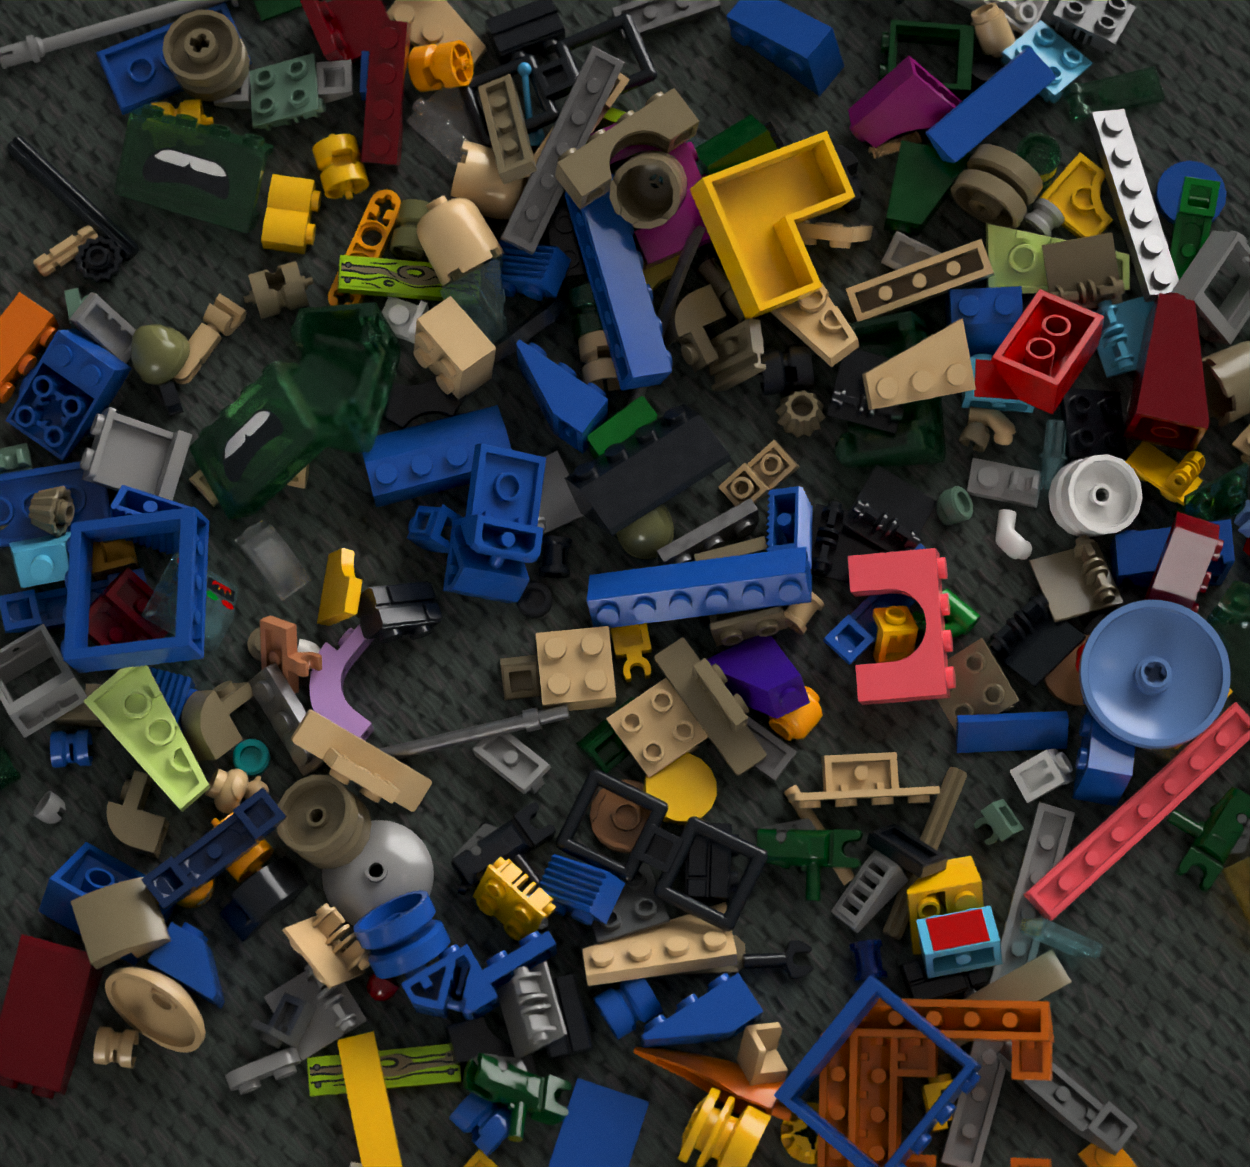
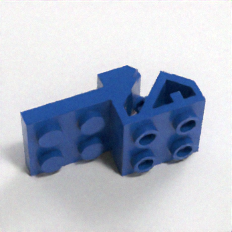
(498, 526)
(433, 987)

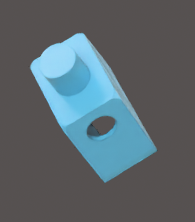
(40, 559)

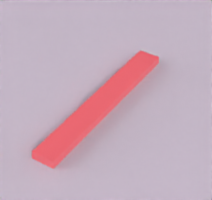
(1140, 813)

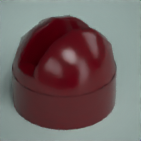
(380, 988)

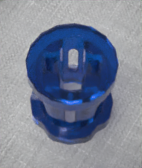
(868, 960)

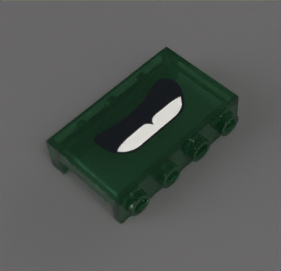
(192, 168)
(260, 442)

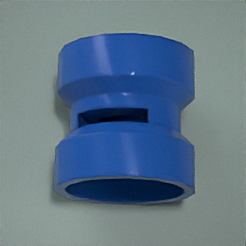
(70, 748)

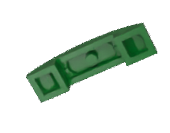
(1192, 220)

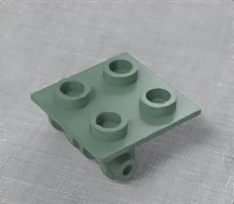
(285, 93)

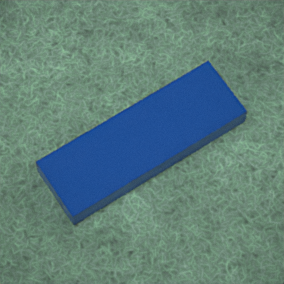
(1012, 731)

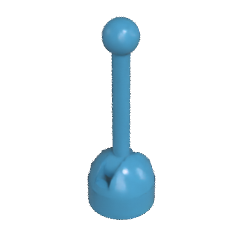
(537, 136)

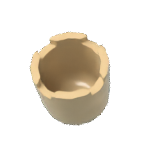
(480, 182)
(456, 238)

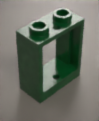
(934, 34)

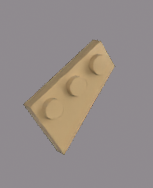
(925, 371)

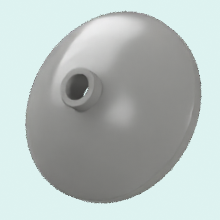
(405, 870)

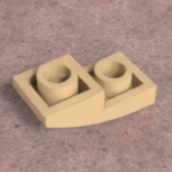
(760, 475)

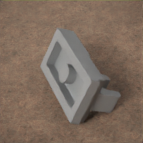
(1004, 482)
(513, 761)

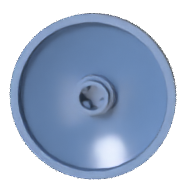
(1154, 674)

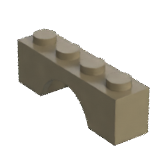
(661, 124)

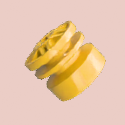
(721, 1134)

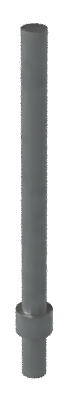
(530, 720)

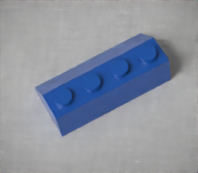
(431, 455)

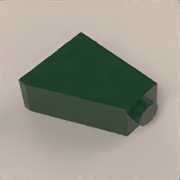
(919, 187)

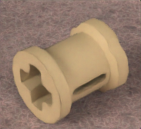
(799, 614)

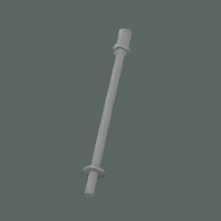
(36, 48)

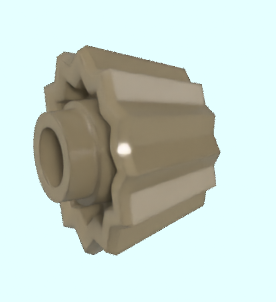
(800, 413)
(52, 510)

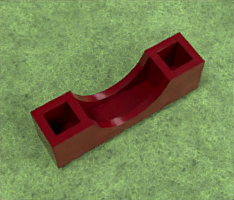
(385, 92)

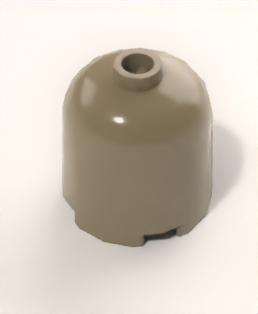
(637, 196)
(1228, 383)

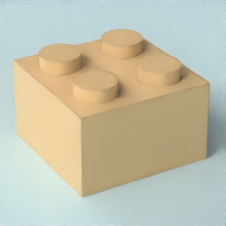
(453, 349)
(576, 668)

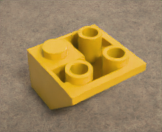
(944, 893)

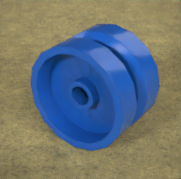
(402, 934)

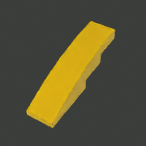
(369, 1101)

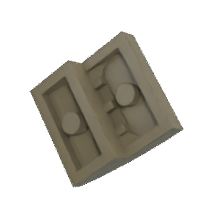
(119, 922)

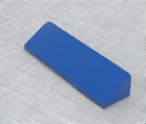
(990, 106)

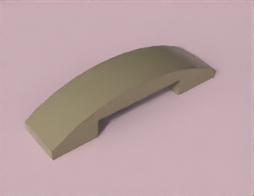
(1027, 983)

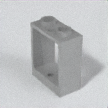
(1226, 322)
(49, 699)

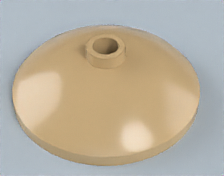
(156, 1007)

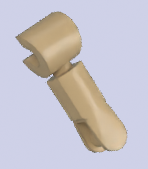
(221, 317)

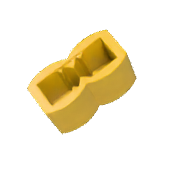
(289, 214)

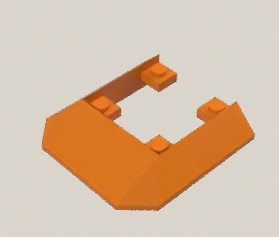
(865, 1077)

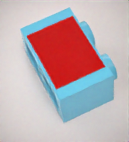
(991, 389)
(959, 941)

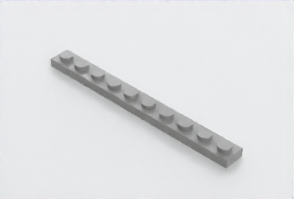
(976, 1110)

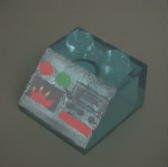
(220, 604)

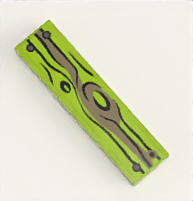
(388, 278)
(400, 1068)

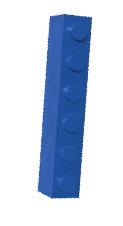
(621, 294)
(700, 588)

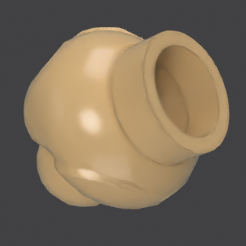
(231, 787)

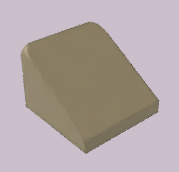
(520, 674)

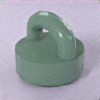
(954, 506)

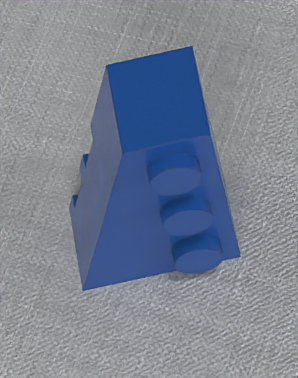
(789, 40)
(1138, 552)
(1101, 764)

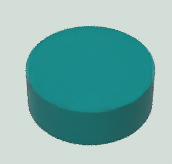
(251, 757)

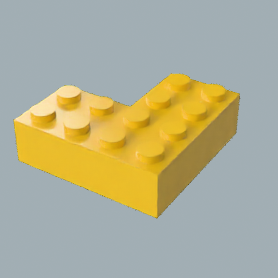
(755, 214)

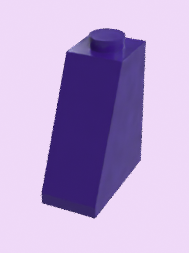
(762, 676)

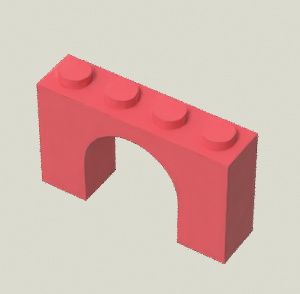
(926, 671)

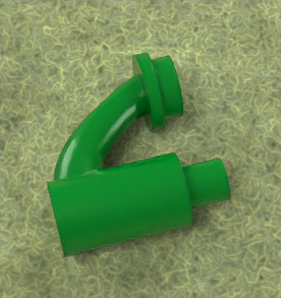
(961, 617)

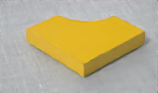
(1078, 197)
(340, 589)

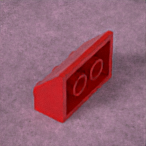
(1047, 349)

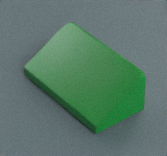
(621, 426)

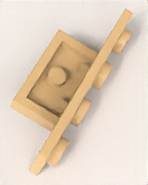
(360, 762)
(861, 777)

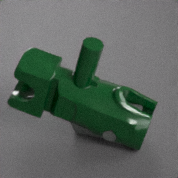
(1221, 835)
(805, 846)
(508, 1082)

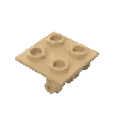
(657, 728)
(324, 951)

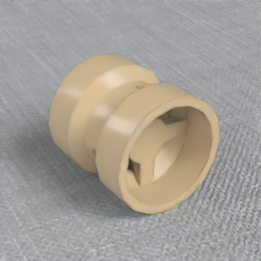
(115, 1047)

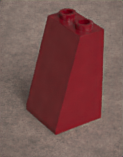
(1169, 381)
(45, 1015)

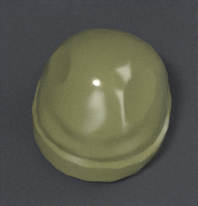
(158, 353)
(647, 534)

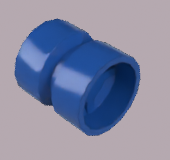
(627, 1005)
(484, 1120)

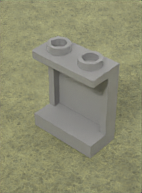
(134, 455)

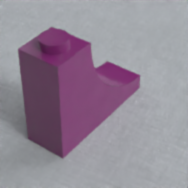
(901, 103)

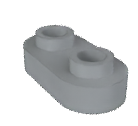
(278, 1064)

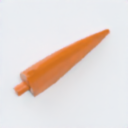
(721, 1074)

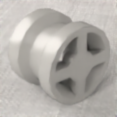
(1042, 218)

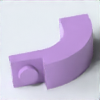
(328, 683)

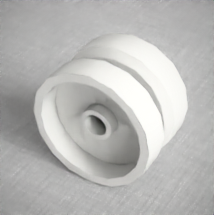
(1095, 496)

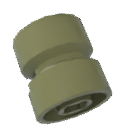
(404, 238)

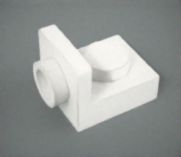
(403, 317)
(1042, 774)

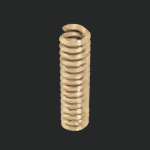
(894, 145)

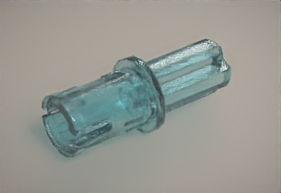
(1053, 453)

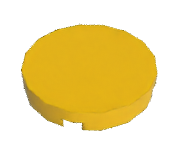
(686, 788)

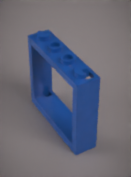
(191, 591)
(831, 1042)

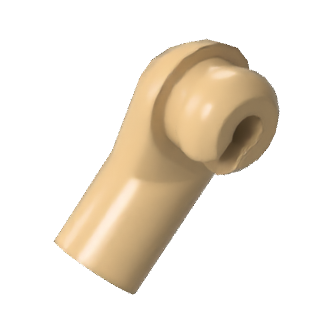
(996, 421)

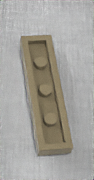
(507, 129)

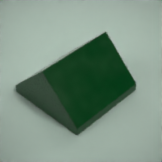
(735, 145)

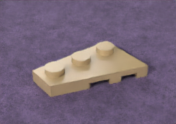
(436, 23)
(834, 232)

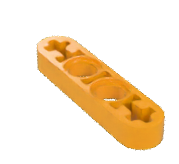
(359, 248)

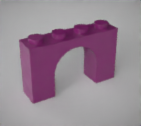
(670, 238)

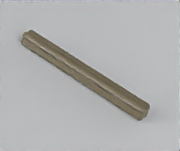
(931, 836)

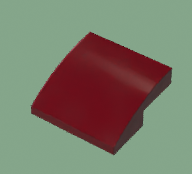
(118, 611)

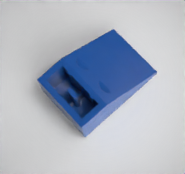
(67, 392)
(566, 402)
(711, 1018)

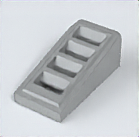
(886, 888)

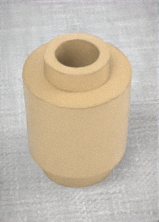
(992, 29)

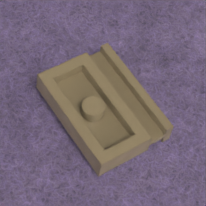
(737, 355)

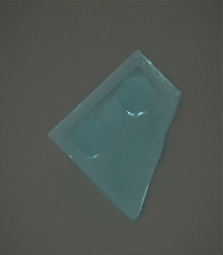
(482, 298)

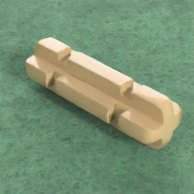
(64, 251)

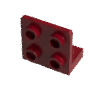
(343, 26)

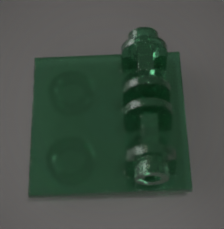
(1219, 497)

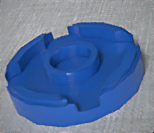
(1171, 182)

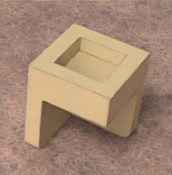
(759, 1054)

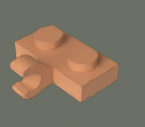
(280, 646)

